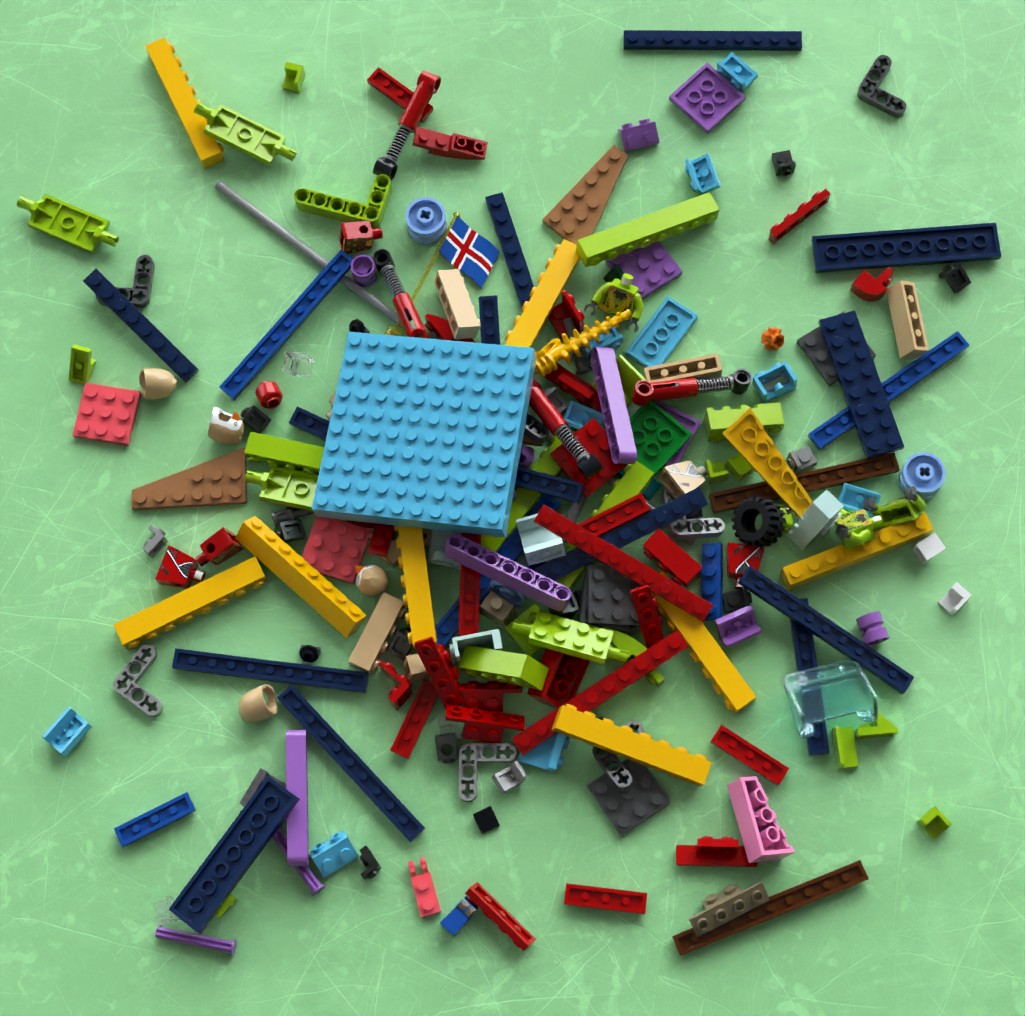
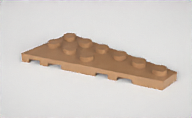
(584, 204)
(207, 484)

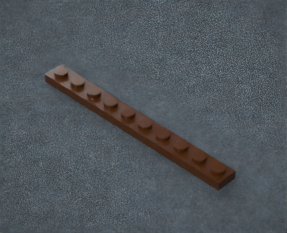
(810, 480)
(776, 906)

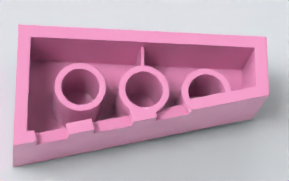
(757, 822)

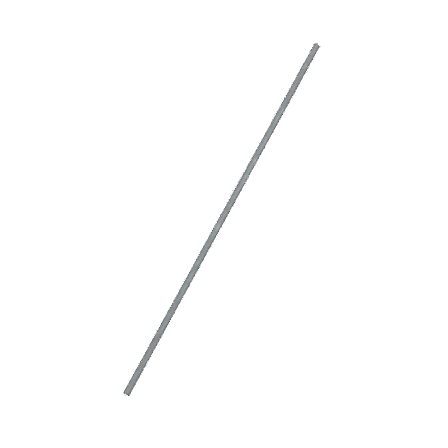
(347, 281)

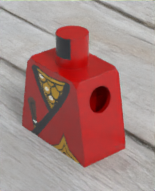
(219, 548)

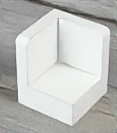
(928, 548)
(954, 599)

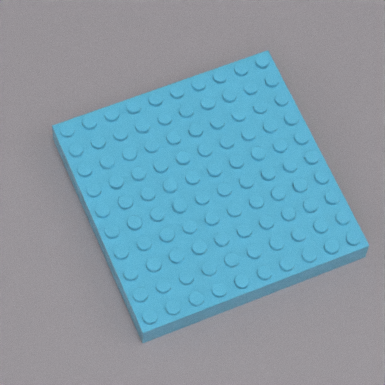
(425, 433)

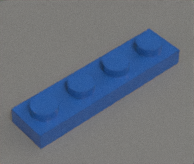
(713, 578)
(155, 819)

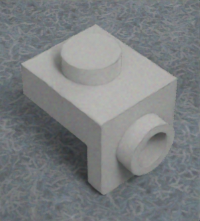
(556, 399)
(509, 777)

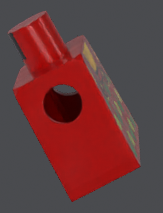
(358, 236)

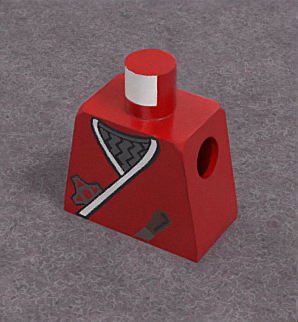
(739, 558)
(178, 569)

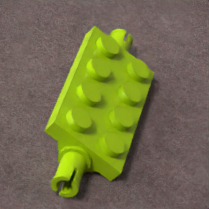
(244, 134)
(68, 223)
(285, 487)
(570, 637)

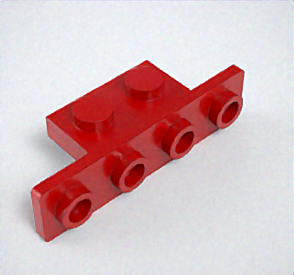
(575, 386)
(646, 612)
(440, 670)
(486, 695)
(483, 724)
(713, 852)

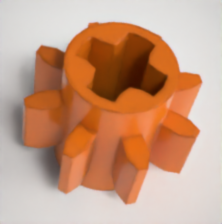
(772, 339)

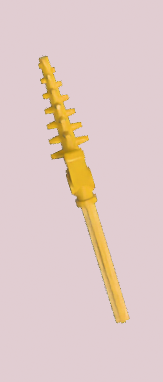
(555, 350)

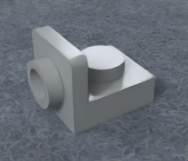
(801, 459)
(155, 544)

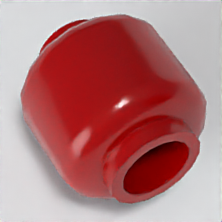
(269, 394)

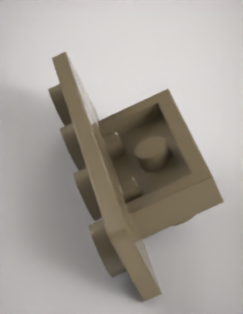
(726, 906)

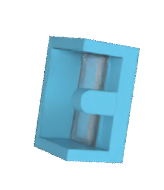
(774, 382)

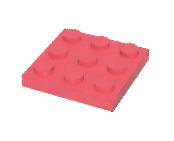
(107, 414)
(336, 548)

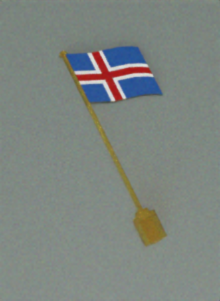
(464, 251)

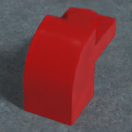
(872, 289)

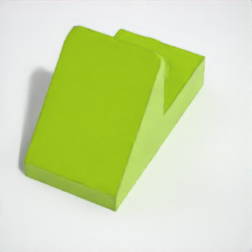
(81, 364)
(881, 728)

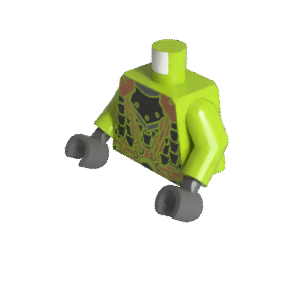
(619, 297)
(898, 510)
(856, 528)

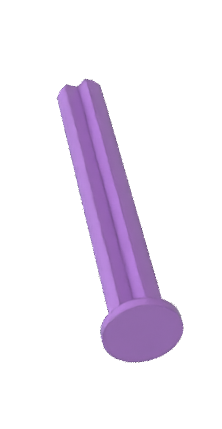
(304, 871)
(196, 940)

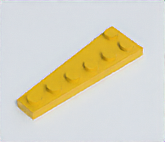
(758, 449)

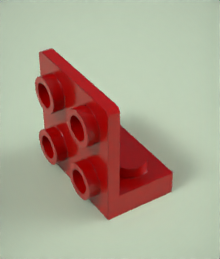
(563, 311)
(400, 694)

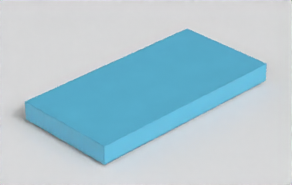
(661, 334)

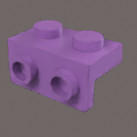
(638, 135)
(737, 626)

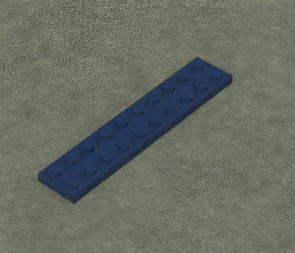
(906, 247)

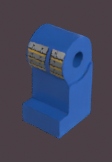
(459, 916)

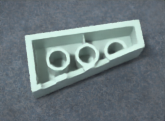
(816, 520)

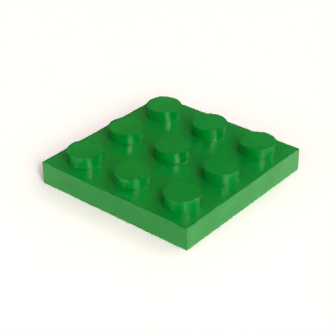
(656, 436)

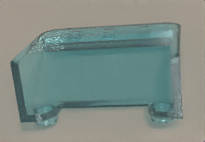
(829, 694)

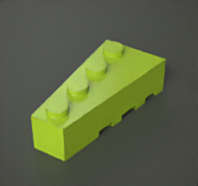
(718, 421)
(503, 667)

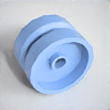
(426, 221)
(924, 472)

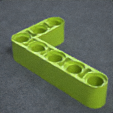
(348, 206)

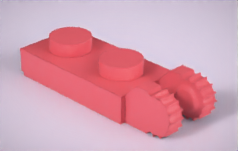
(424, 890)

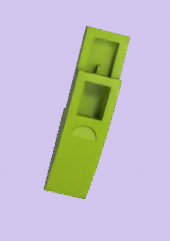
(635, 648)

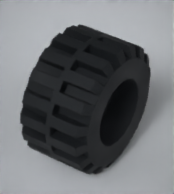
(745, 521)

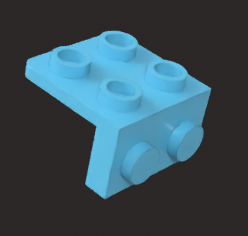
(548, 754)

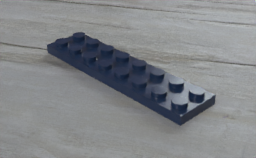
(861, 384)
(233, 854)

